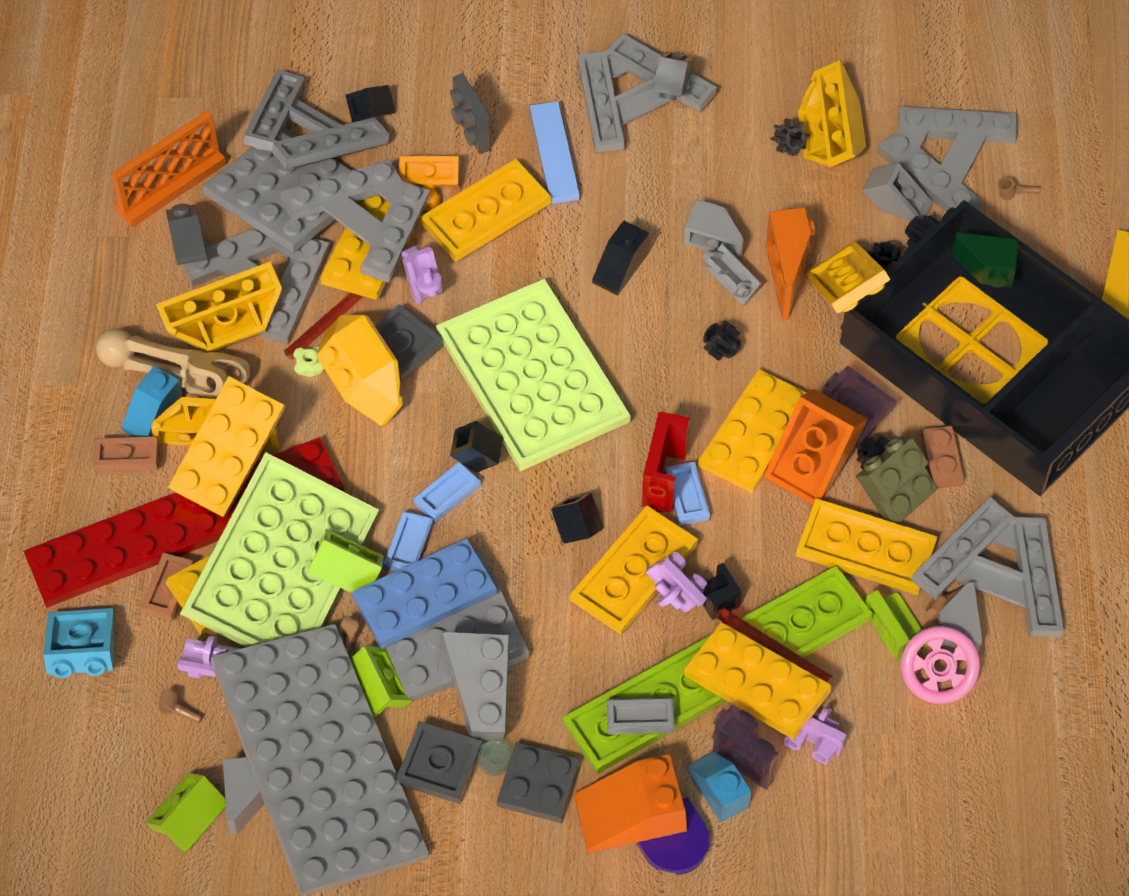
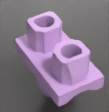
(422, 273)
(674, 586)
(198, 655)
(823, 733)

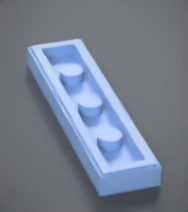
(554, 152)

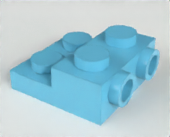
(79, 642)

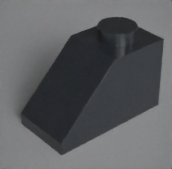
(621, 257)

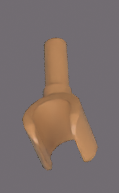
(1012, 189)
(941, 601)
(352, 630)
(169, 706)

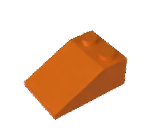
(788, 250)
(814, 446)
(632, 805)

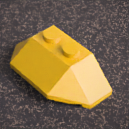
(831, 117)
(224, 309)
(362, 367)
(184, 419)

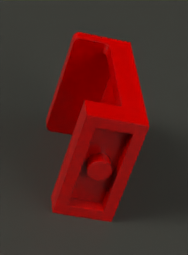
(668, 440)

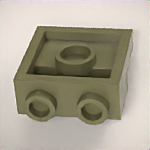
(897, 479)

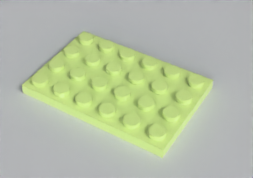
(532, 374)
(258, 572)

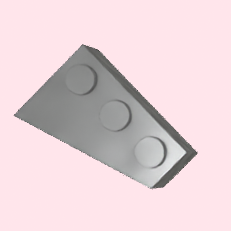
(480, 680)

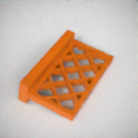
(181, 173)

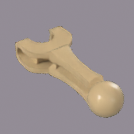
(197, 372)

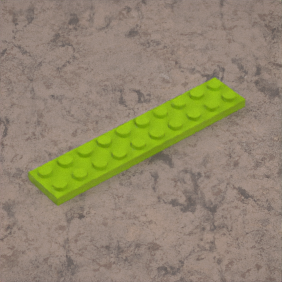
(799, 619)

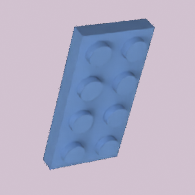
(423, 593)

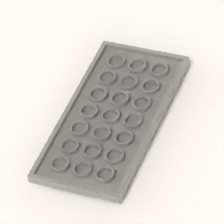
(318, 759)

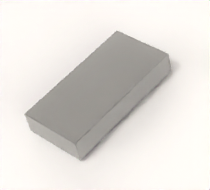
(640, 716)

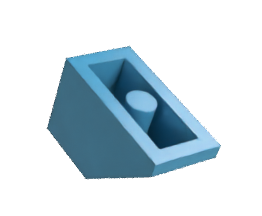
(149, 401)
(720, 785)

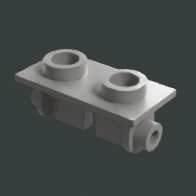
(731, 273)

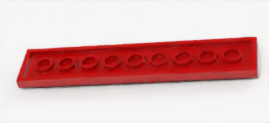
(142, 534)

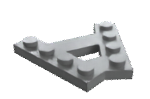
(609, 111)
(969, 132)
(327, 136)
(338, 198)
(297, 283)
(1028, 587)

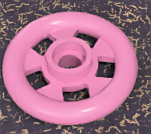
(934, 638)

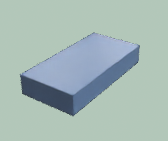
(447, 492)
(689, 497)
(408, 541)

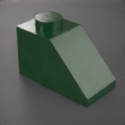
(987, 258)

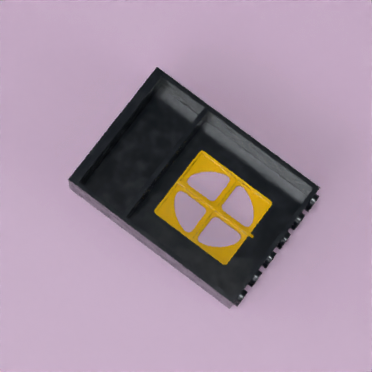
(1046, 405)

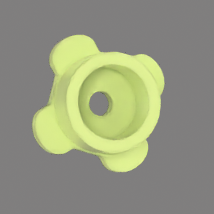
(307, 368)

